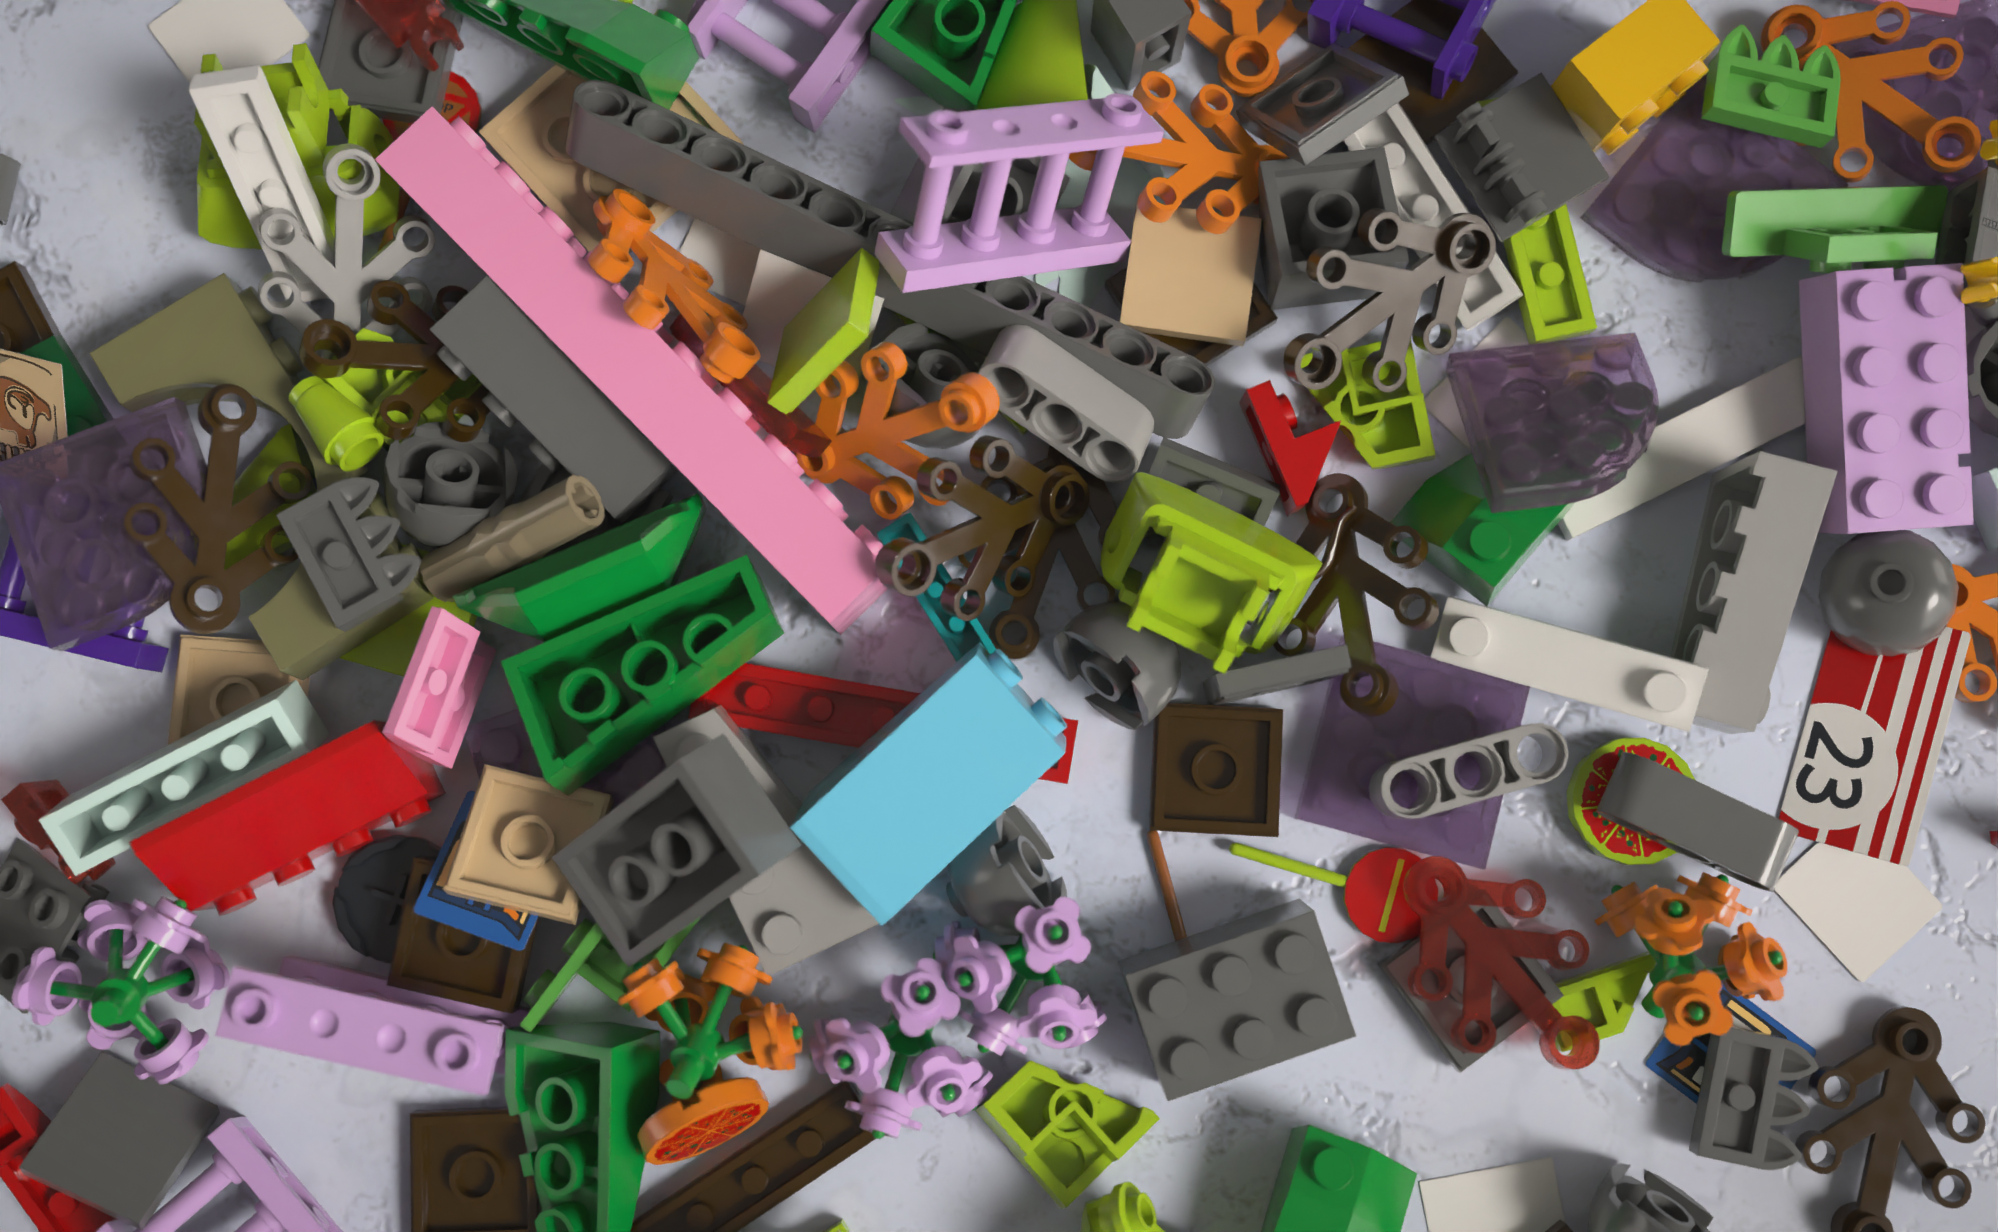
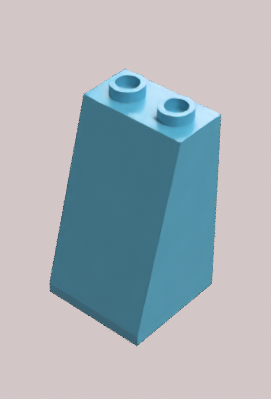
(930, 781)

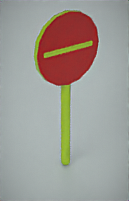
(1371, 889)

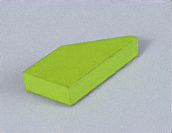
(1603, 996)

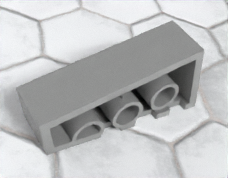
(1747, 580)
(796, 902)

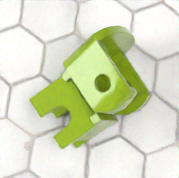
(305, 110)
(1206, 573)

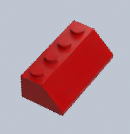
(289, 819)

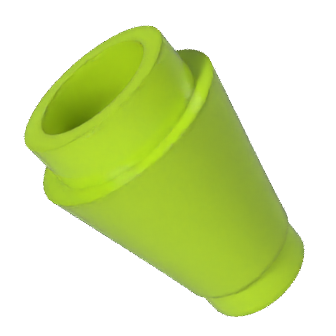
(337, 425)

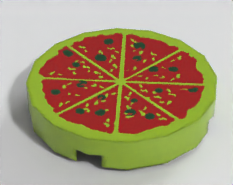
(1587, 788)

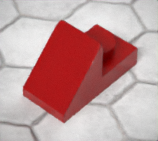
(1289, 460)

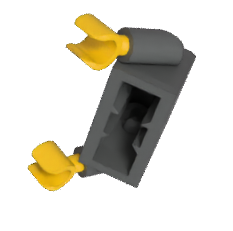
(1971, 234)

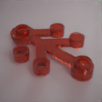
(1491, 954)

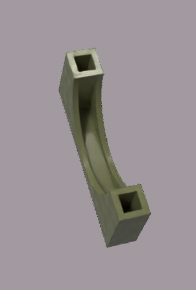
(223, 339)

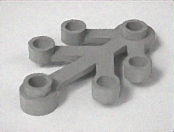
(346, 281)

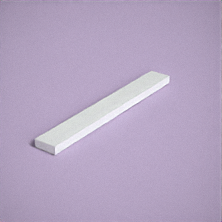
(1707, 440)

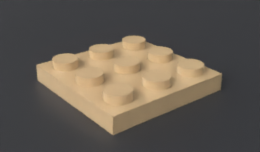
(532, 142)

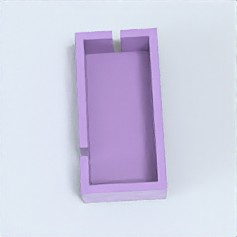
(1888, 396)

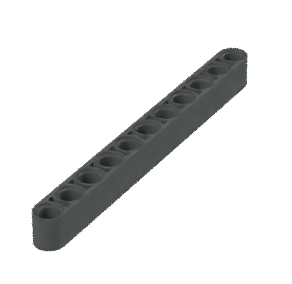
(827, 227)

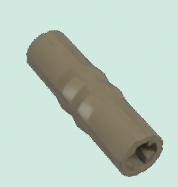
(513, 538)

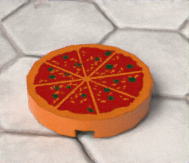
(722, 1114)

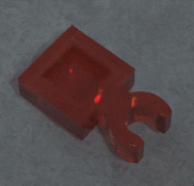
(414, 21)
(31, 802)

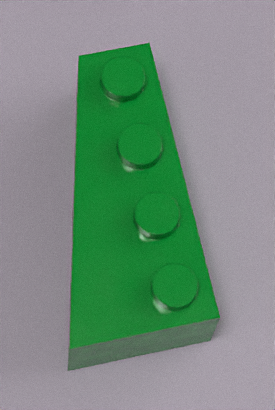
(943, 45)
(637, 668)

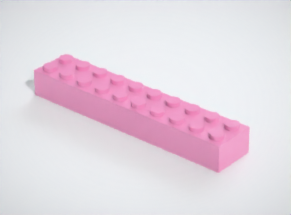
(654, 386)

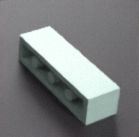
(183, 776)

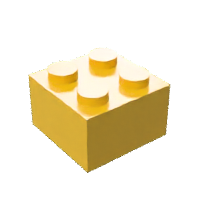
(1635, 72)

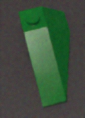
(596, 40)
(1468, 540)
(580, 1111)
(1337, 1187)

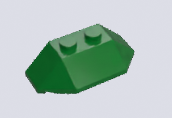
(592, 575)

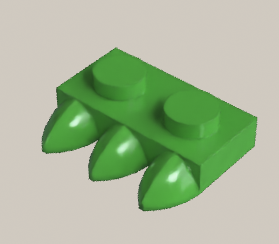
(1772, 92)

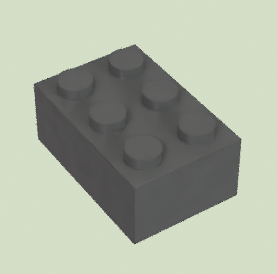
(1236, 998)

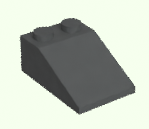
(676, 849)

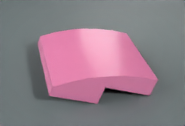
(440, 689)

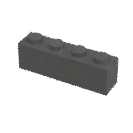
(551, 398)

